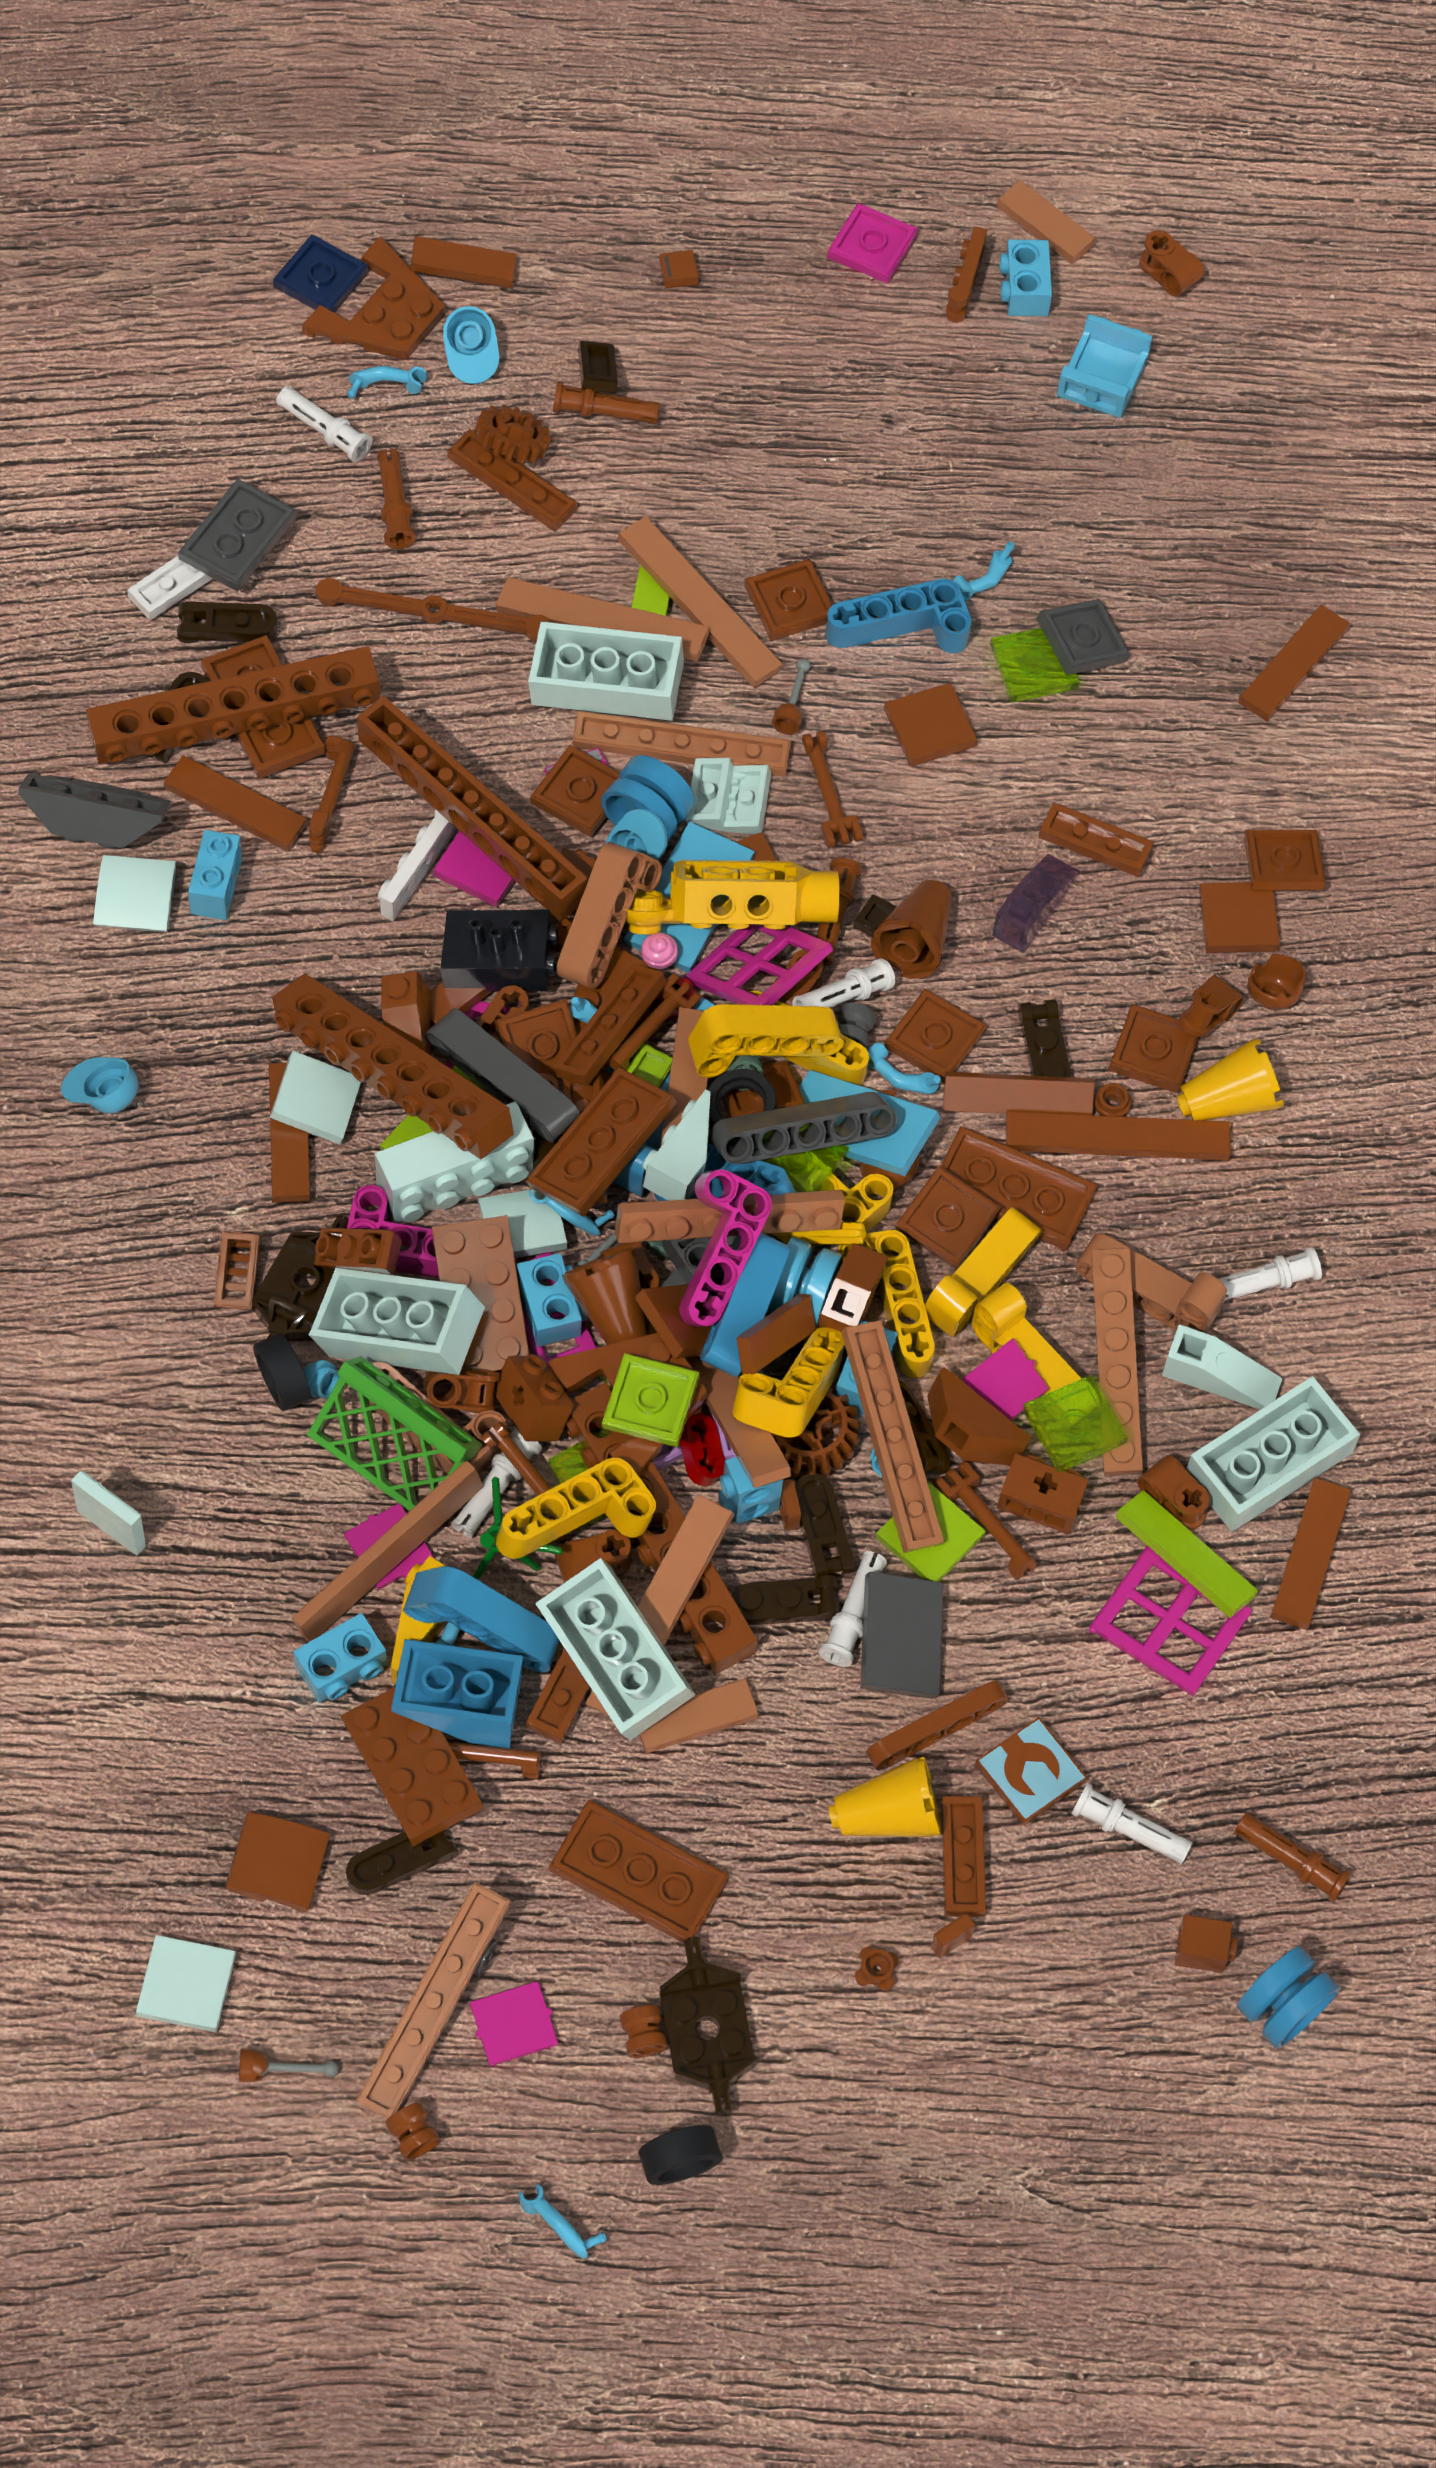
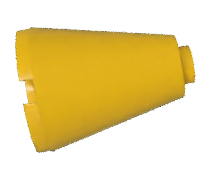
(1232, 1086)
(890, 1804)

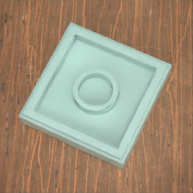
(315, 1097)
(108, 1512)
(186, 1983)

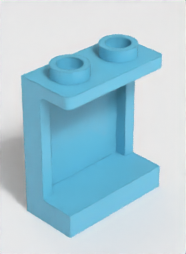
(1105, 366)

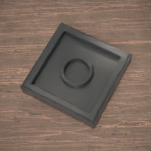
(1083, 636)

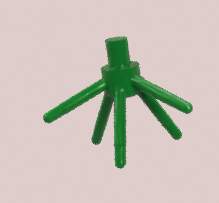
(488, 1539)

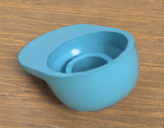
(471, 345)
(641, 832)
(102, 1083)

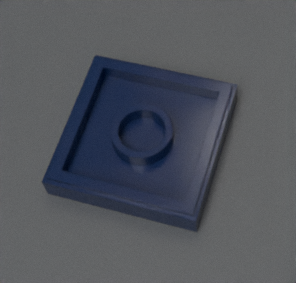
(320, 275)

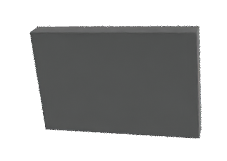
(237, 534)
(901, 1635)

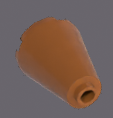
(915, 931)
(607, 1295)

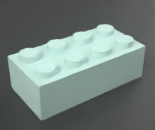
(606, 671)
(437, 1174)
(397, 1320)
(1273, 1453)
(615, 1649)

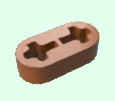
(498, 1007)

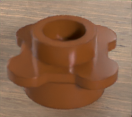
(877, 1957)

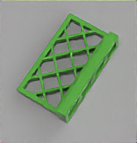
(402, 1407)

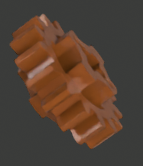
(512, 434)

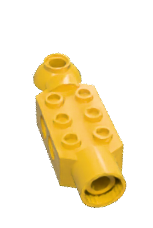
(784, 889)

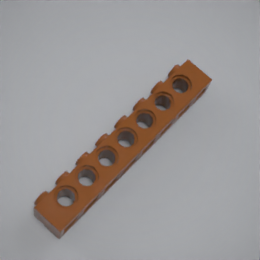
(218, 696)
(471, 808)
(393, 1066)
(717, 1649)

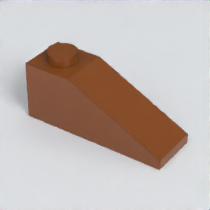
(407, 1007)

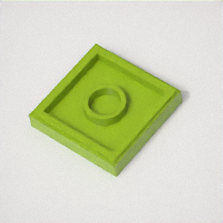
(650, 1400)
(959, 1537)

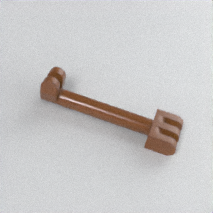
(340, 752)
(838, 823)
(672, 1000)
(499, 1436)
(963, 1489)
(527, 1759)

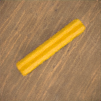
(847, 1235)

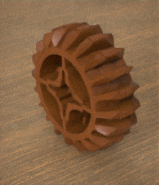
(833, 1414)

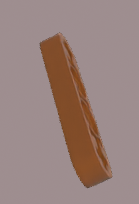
(937, 1725)

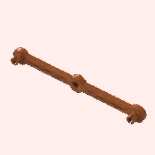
(330, 592)

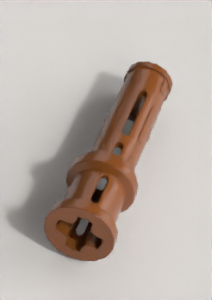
(593, 402)
(396, 510)
(846, 898)
(1308, 1865)

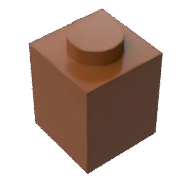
(1205, 1944)

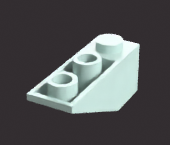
(683, 1156)
(1219, 1369)

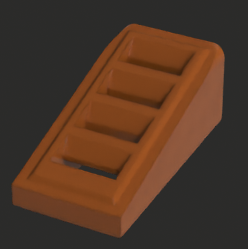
(238, 1240)

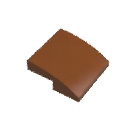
(277, 1861)

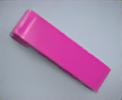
(418, 1239)
(718, 1250)

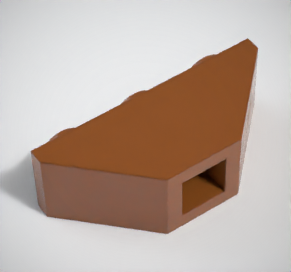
(358, 1250)
(853, 1289)
(972, 1424)

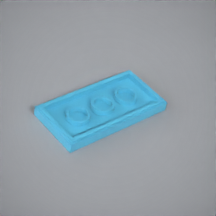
(694, 844)
(891, 1152)

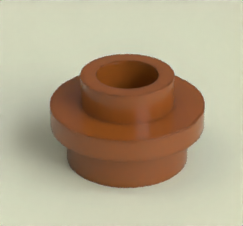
(1116, 1093)

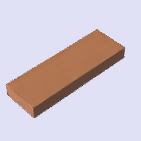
(1046, 222)
(702, 1715)

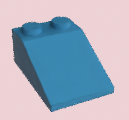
(459, 1691)

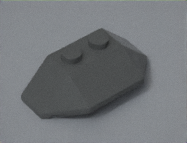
(92, 809)

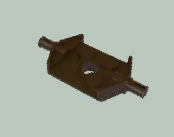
(282, 1303)
(713, 1995)

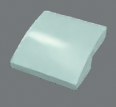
(729, 795)
(134, 893)
(532, 1225)

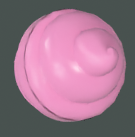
(659, 951)

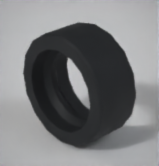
(736, 1080)
(282, 1371)
(680, 2154)

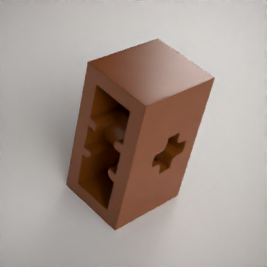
(533, 1398)
(1023, 1496)

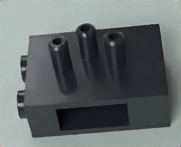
(498, 949)

